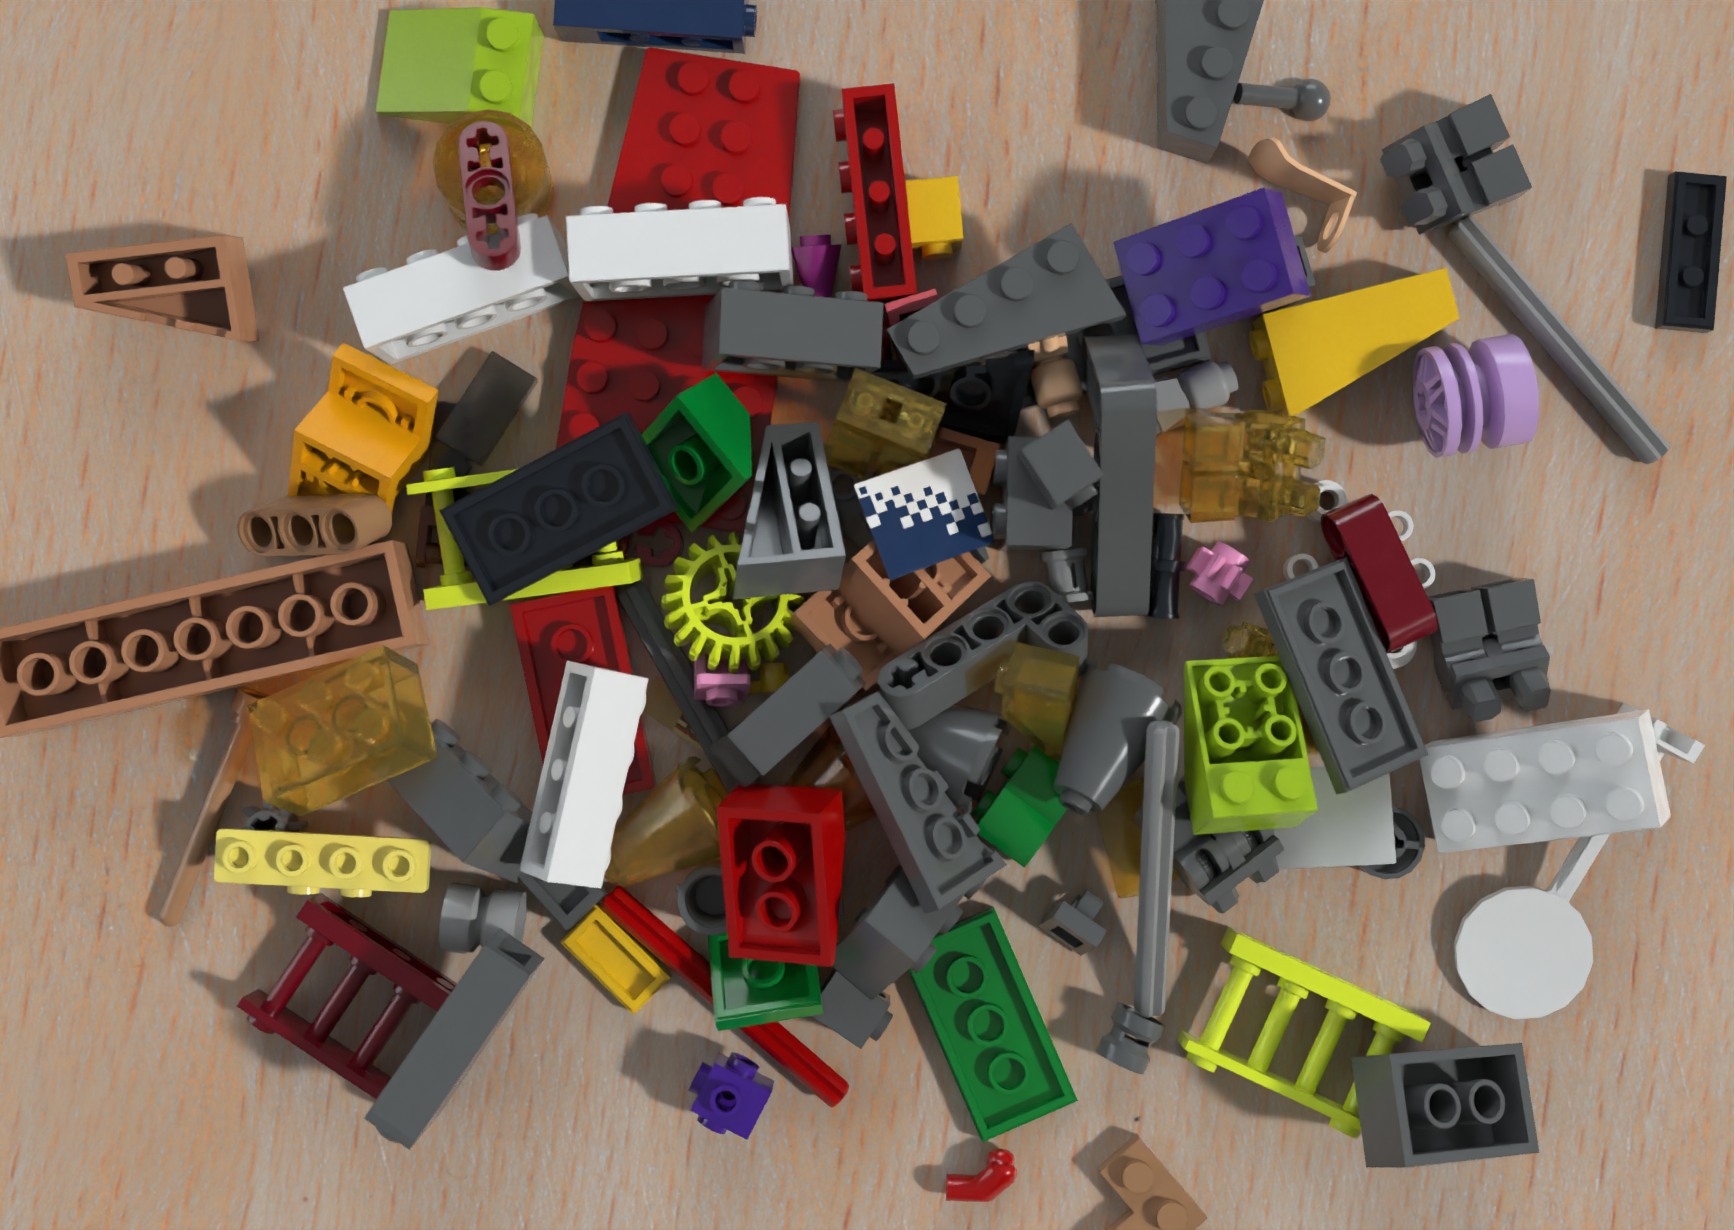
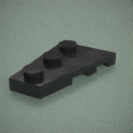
(979, 396)

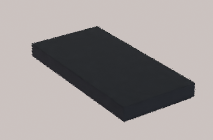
(559, 509)

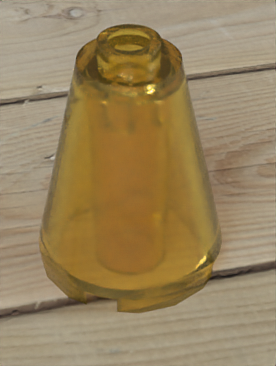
(669, 827)

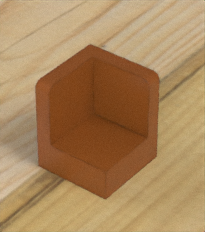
(977, 454)

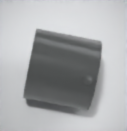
(702, 899)

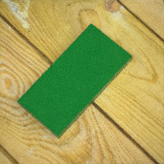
(991, 1027)

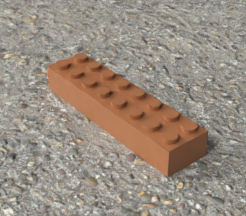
(207, 638)

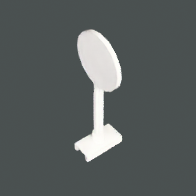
(1526, 945)

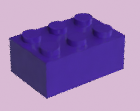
(1212, 267)

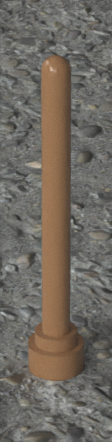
(212, 808)

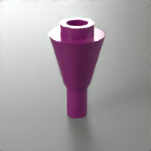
(817, 263)

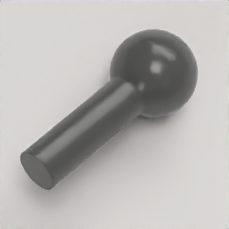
(1307, 99)

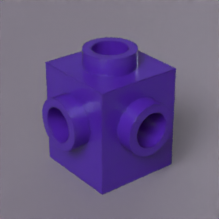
(730, 1112)

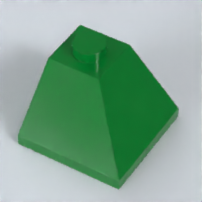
(702, 448)

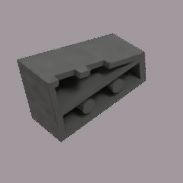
(1199, 69)
(792, 519)
(467, 806)
(893, 935)

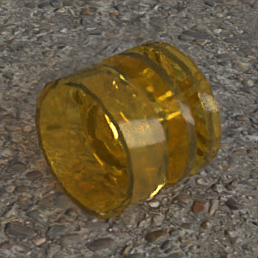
(529, 165)

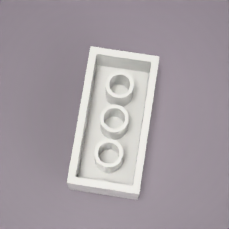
(678, 250)
(453, 297)
(1545, 783)

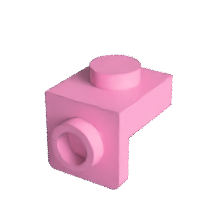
(720, 686)

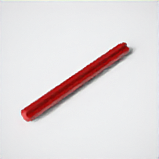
(696, 972)

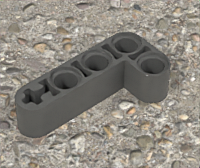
(971, 649)

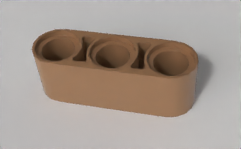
(314, 525)

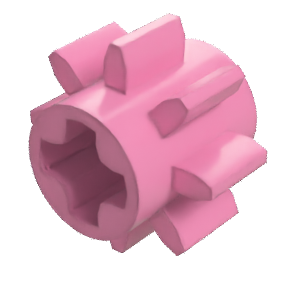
(1219, 573)

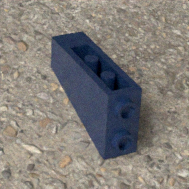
(658, 23)

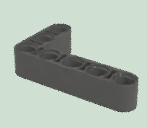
(1124, 449)

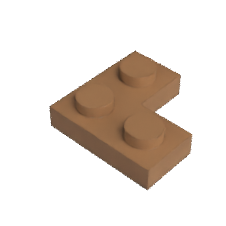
(1149, 1190)

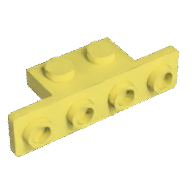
(322, 861)

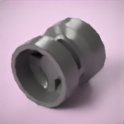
(1125, 1049)

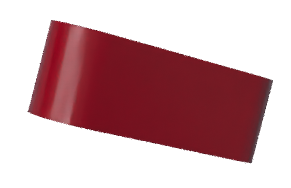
(1382, 570)

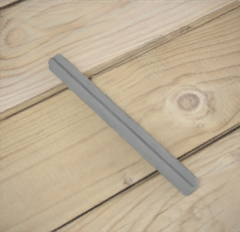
(1559, 340)
(1156, 867)

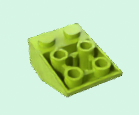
(1244, 747)

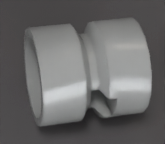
(472, 918)

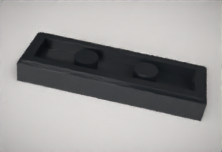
(1690, 252)

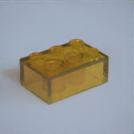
(341, 731)

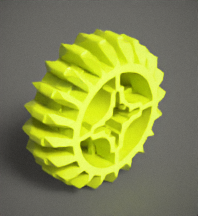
(713, 610)

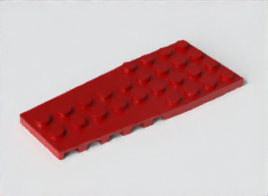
(691, 136)

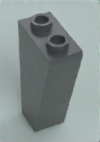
(454, 1039)

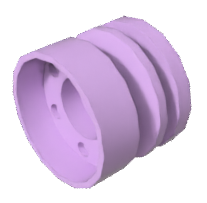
(1475, 395)

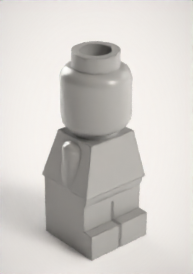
(1197, 387)

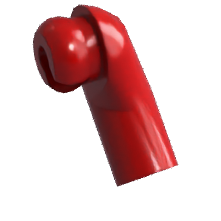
(985, 1185)

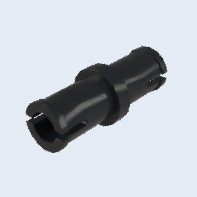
(1165, 565)

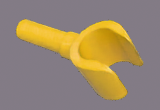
(771, 677)

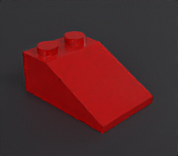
(782, 872)

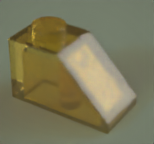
(1039, 694)

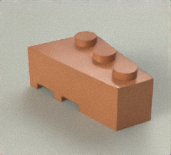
(174, 283)

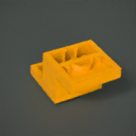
(364, 431)

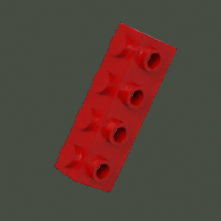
(878, 193)

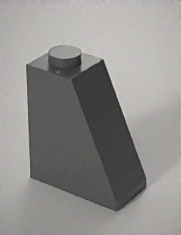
(798, 707)

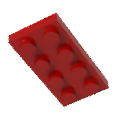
(583, 630)

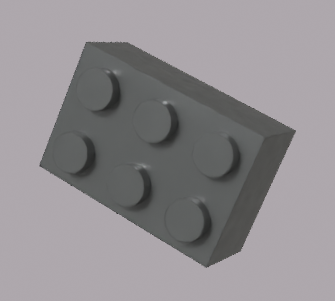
(791, 333)
(1444, 1106)

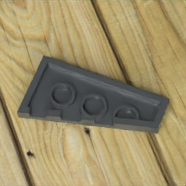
(1024, 300)
(921, 822)

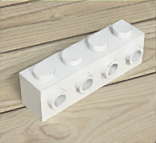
(584, 775)

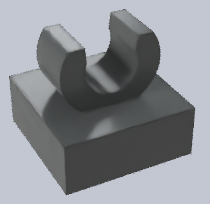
(1074, 923)

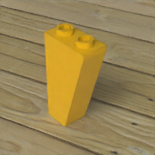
(1337, 339)

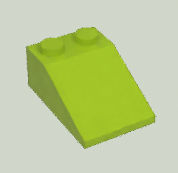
(459, 63)

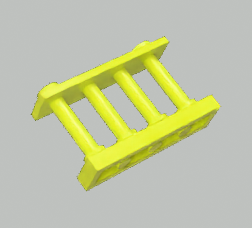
(456, 584)
(1296, 981)

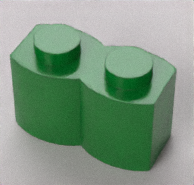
(1023, 808)

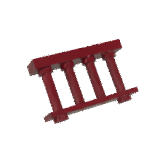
(370, 954)

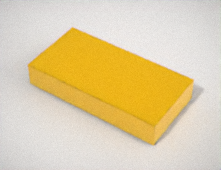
(616, 959)

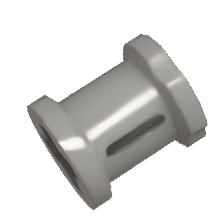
(1068, 574)

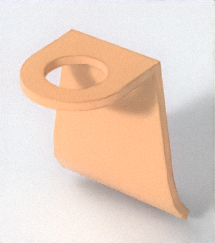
(1276, 166)

